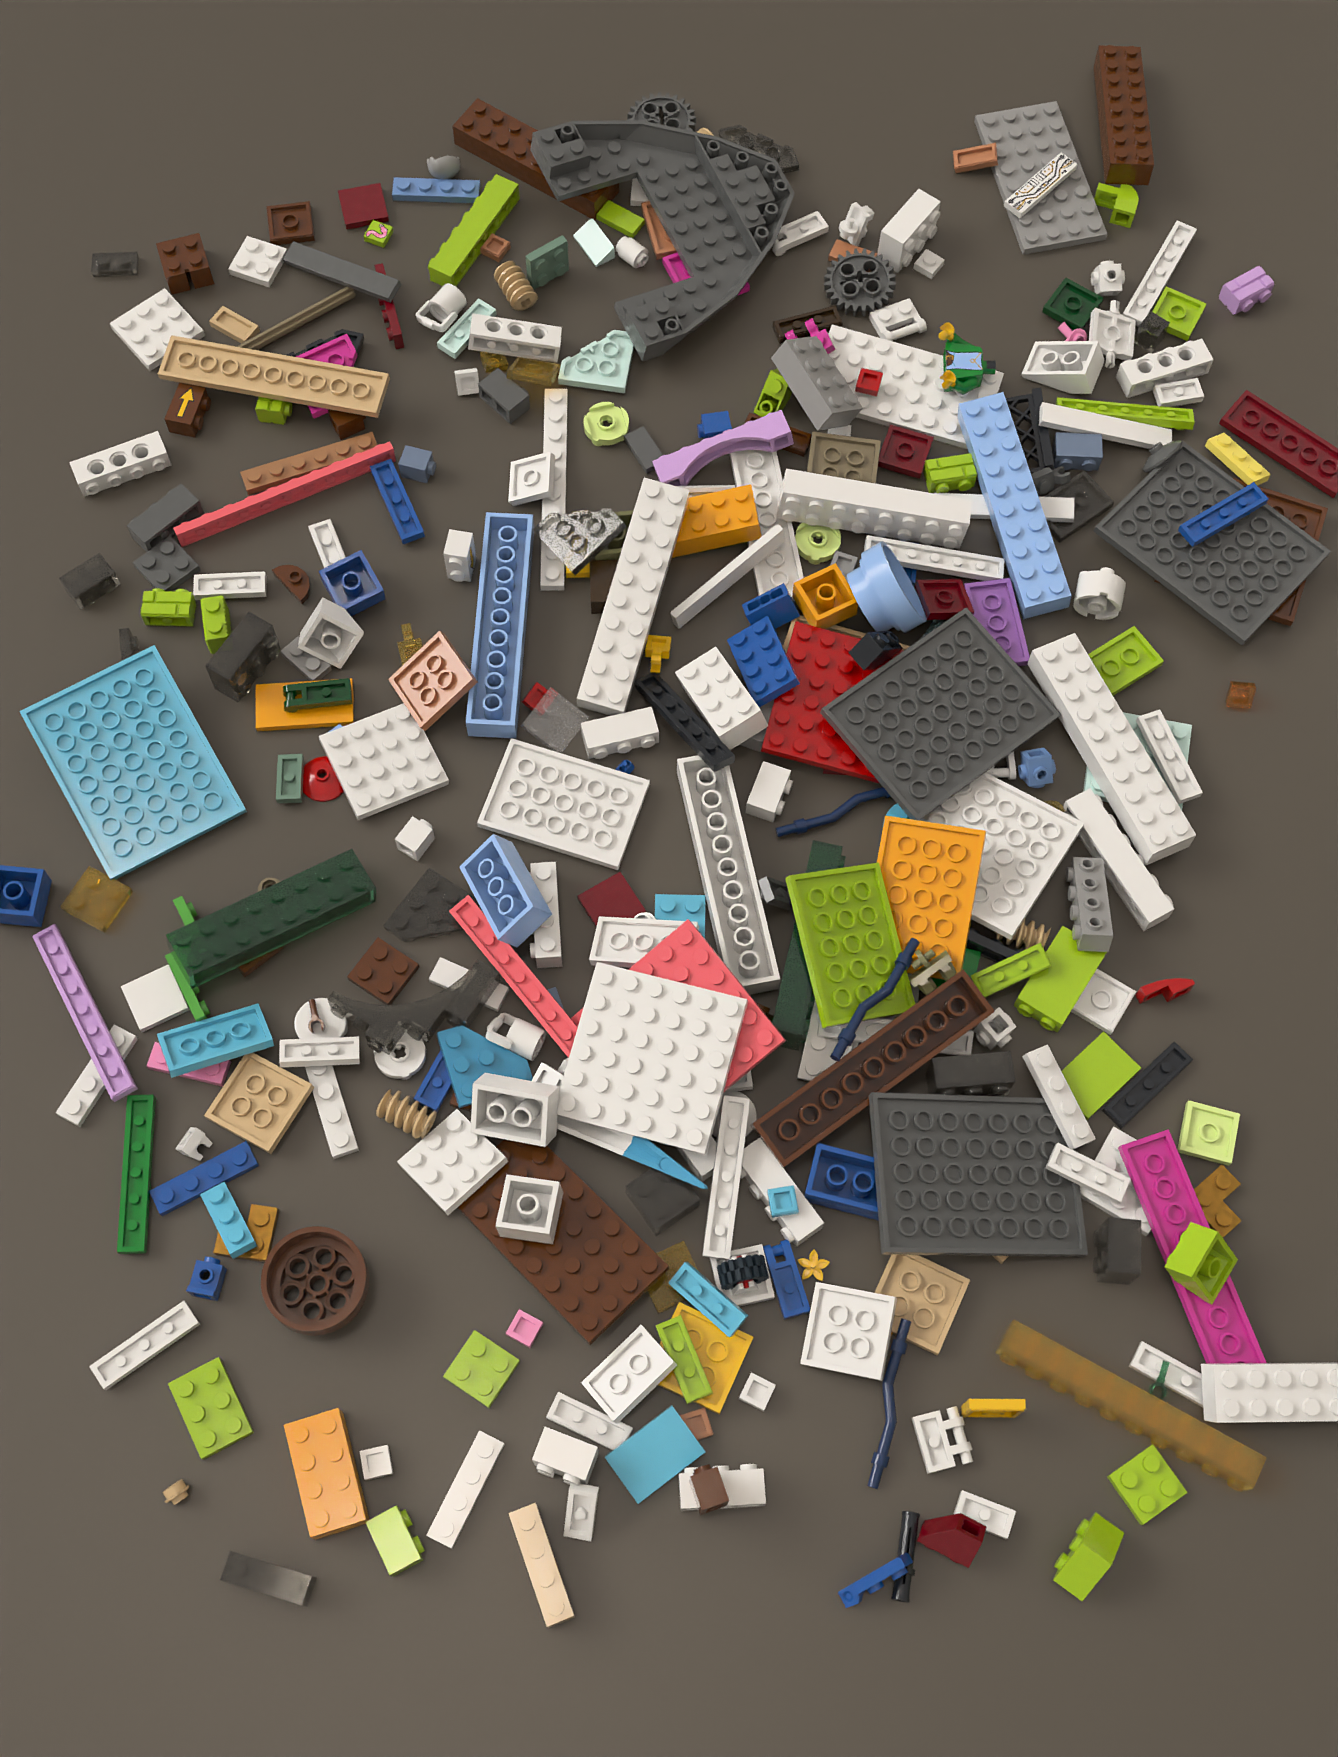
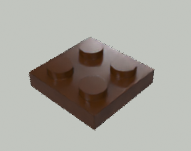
(383, 971)

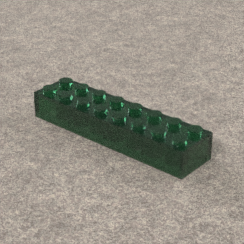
(271, 918)
(796, 991)

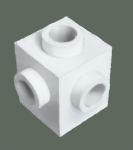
(1108, 278)
(995, 1029)

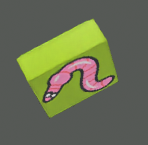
(378, 233)

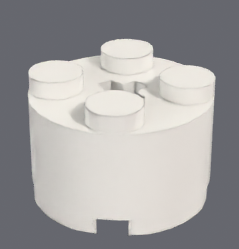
(1099, 593)

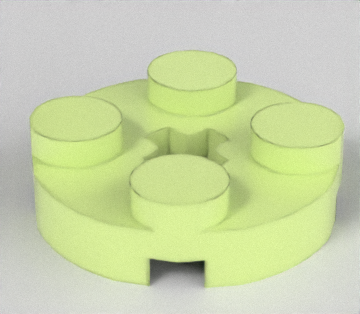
(604, 435)
(815, 552)

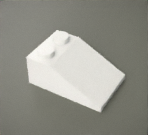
(1065, 365)

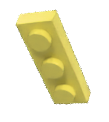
(1237, 459)

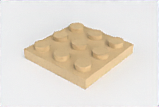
(259, 1102)
(925, 1296)

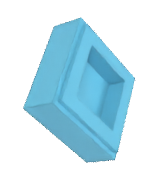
(782, 1201)

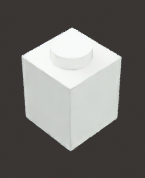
(415, 838)

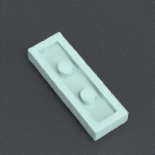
(457, 337)

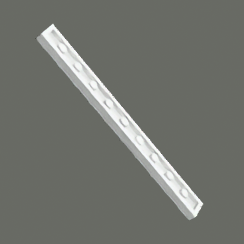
(555, 441)

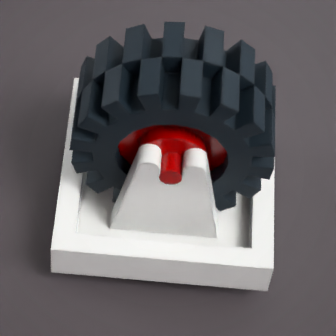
(744, 1276)

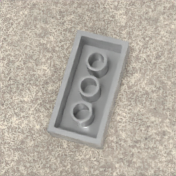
(816, 383)

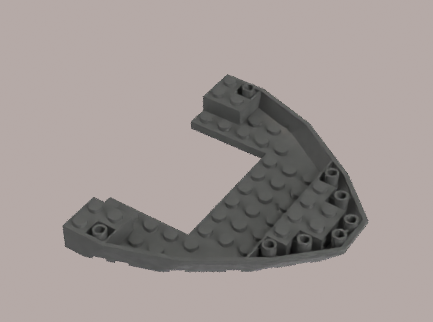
(709, 194)

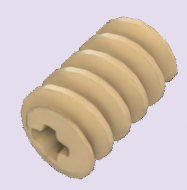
(515, 286)
(1028, 935)
(405, 1115)

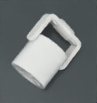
(444, 307)
(522, 1036)

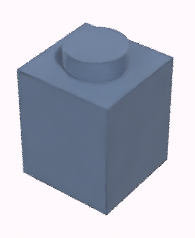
(416, 464)

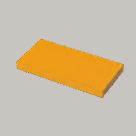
(271, 713)

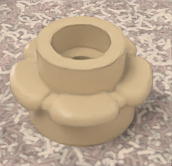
(176, 1492)

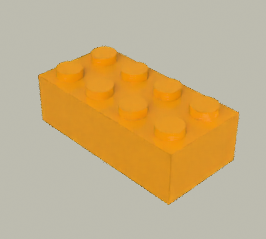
(718, 521)
(326, 1473)

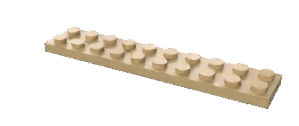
(274, 376)

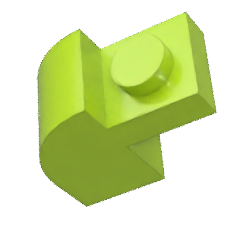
(1121, 200)

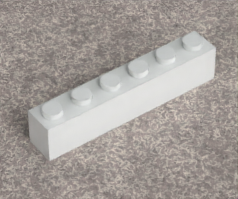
(1121, 864)

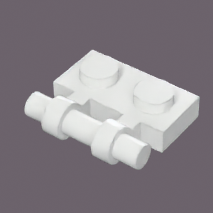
(934, 1440)

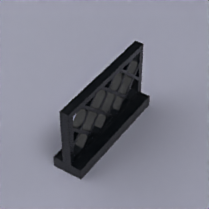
(1041, 434)

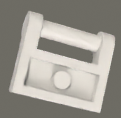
(895, 317)

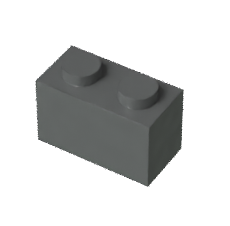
(504, 395)

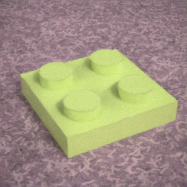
(1208, 1133)

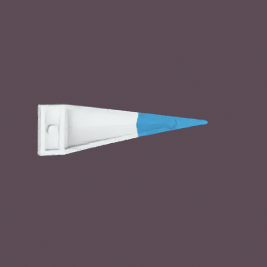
(626, 1145)

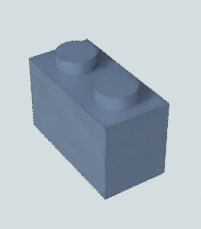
(1077, 451)

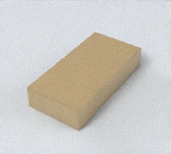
(234, 325)

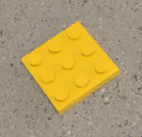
(717, 1353)

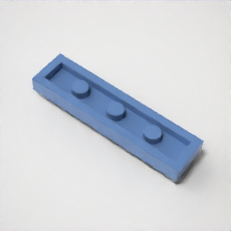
(435, 190)

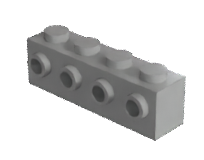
(1089, 904)

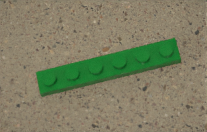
(136, 1174)

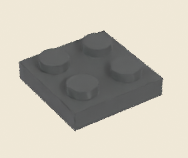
(166, 565)

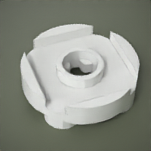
(404, 1066)

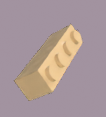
(541, 1565)

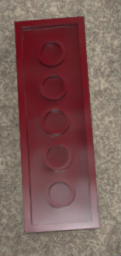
(1284, 441)

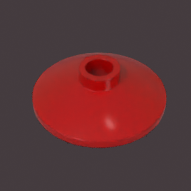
(318, 788)

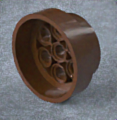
(307, 1246)

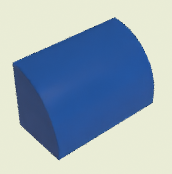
(774, 603)

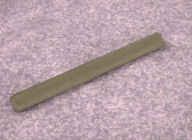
(299, 319)

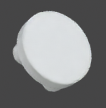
(333, 1025)

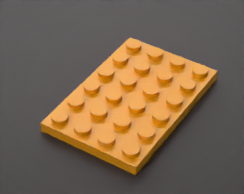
(931, 884)

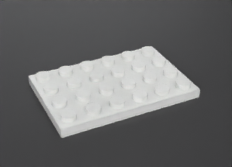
(564, 804)

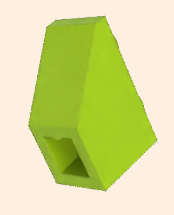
(774, 394)

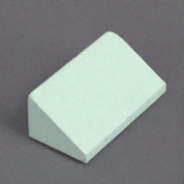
(595, 243)

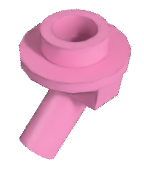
(1075, 335)

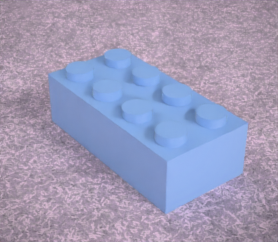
(505, 890)

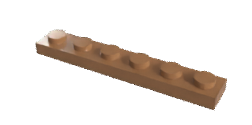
(296, 466)

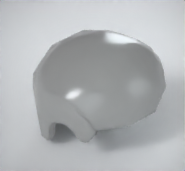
(443, 167)

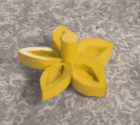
(813, 1266)

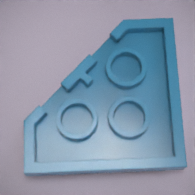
(472, 1055)

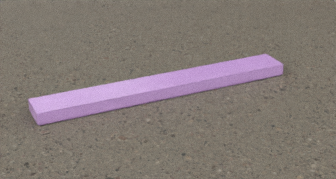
(85, 1013)

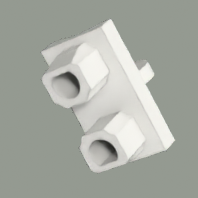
(855, 224)

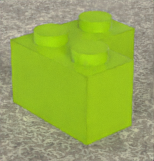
(1089, 1557)

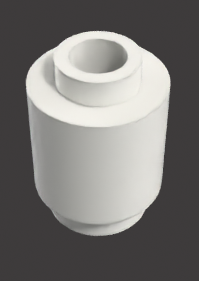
(632, 252)

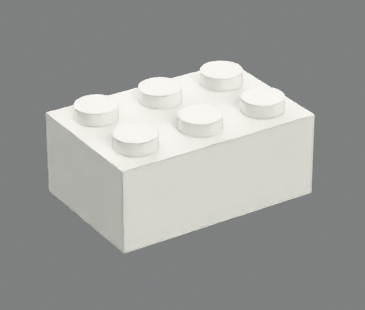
(909, 230)
(514, 1109)

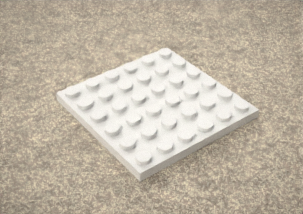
(1020, 847)
(651, 1057)

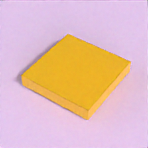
(993, 1408)

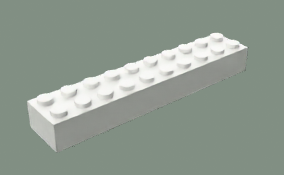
(633, 598)
(1111, 749)
(728, 874)

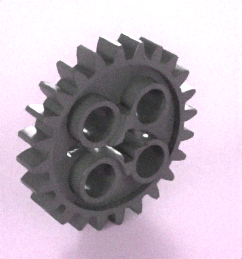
(675, 112)
(859, 282)

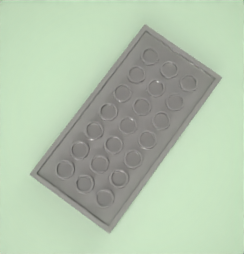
(1025, 144)

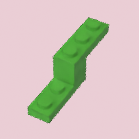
(198, 1008)

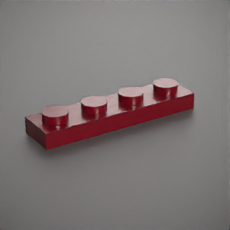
(390, 316)

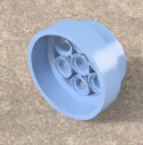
(885, 591)

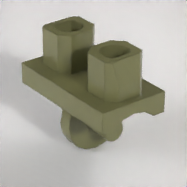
(922, 978)

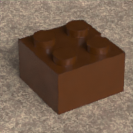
(182, 256)

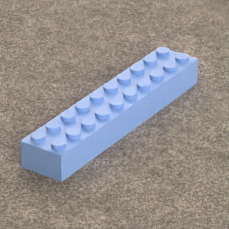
(1014, 506)
(500, 625)

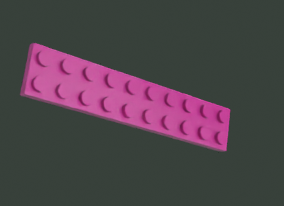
(1169, 1207)

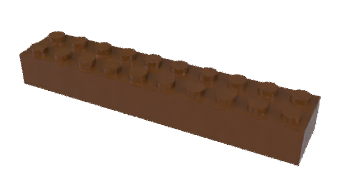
(872, 1067)

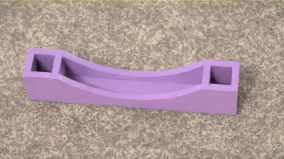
(763, 434)

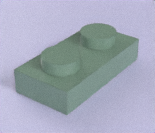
(290, 778)

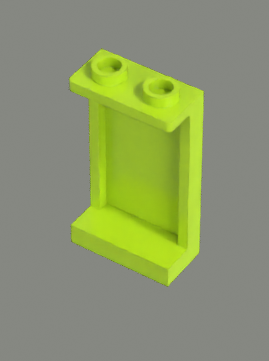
(1054, 991)

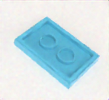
(654, 1454)

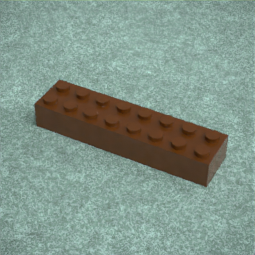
(1123, 115)
(507, 146)

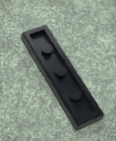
(1147, 1085)

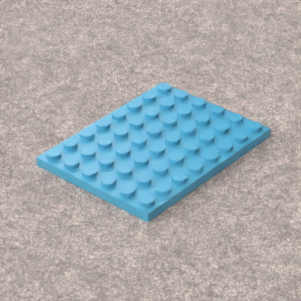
(133, 762)

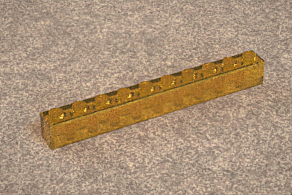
(1130, 1405)

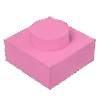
(524, 1328)

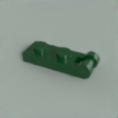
(317, 694)

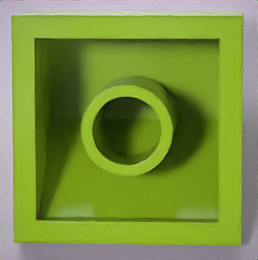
(1201, 1262)

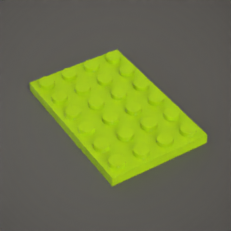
(848, 941)

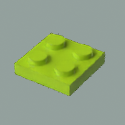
(1179, 310)
(481, 1369)
(1147, 1484)

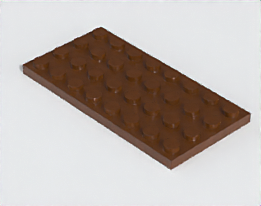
(595, 1259)

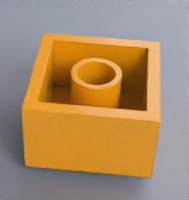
(825, 597)

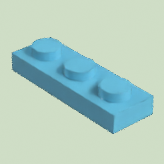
(228, 1220)
(708, 1299)

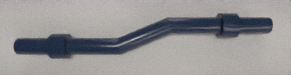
(801, 825)
(848, 1034)
(880, 1458)

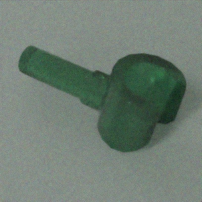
(1160, 1380)

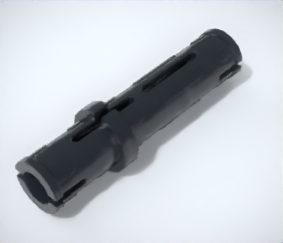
(907, 1544)

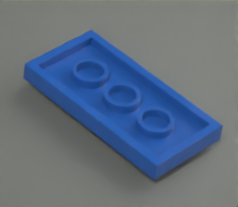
(763, 661)

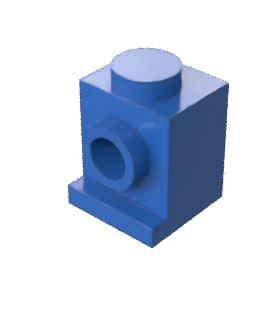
(211, 1287)

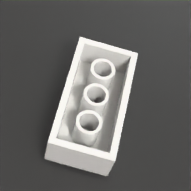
(721, 698)

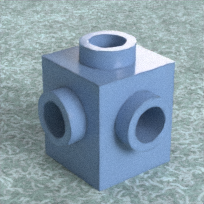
(1036, 767)

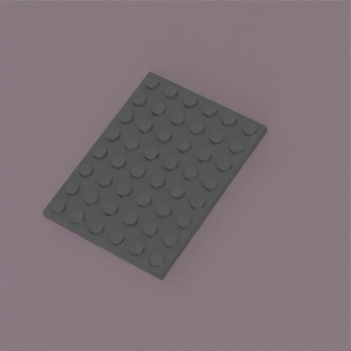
(1231, 576)
(940, 714)
(971, 1177)

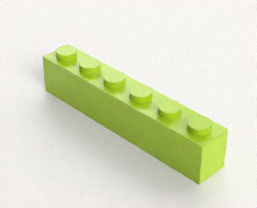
(476, 226)

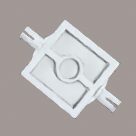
(1113, 333)

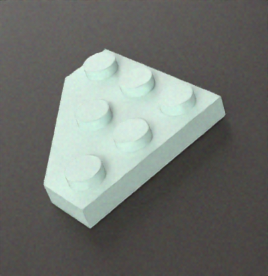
(600, 364)

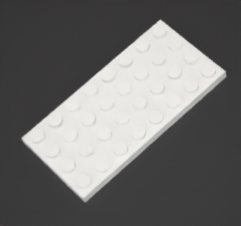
(910, 385)

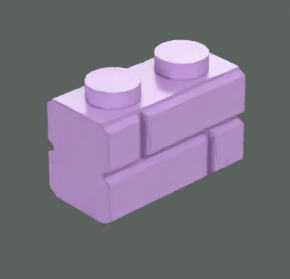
(1246, 290)

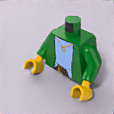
(962, 363)

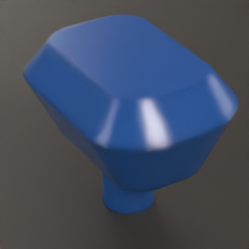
(625, 766)

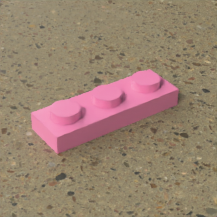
(212, 1074)

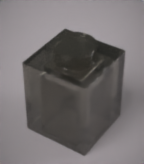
(1151, 332)

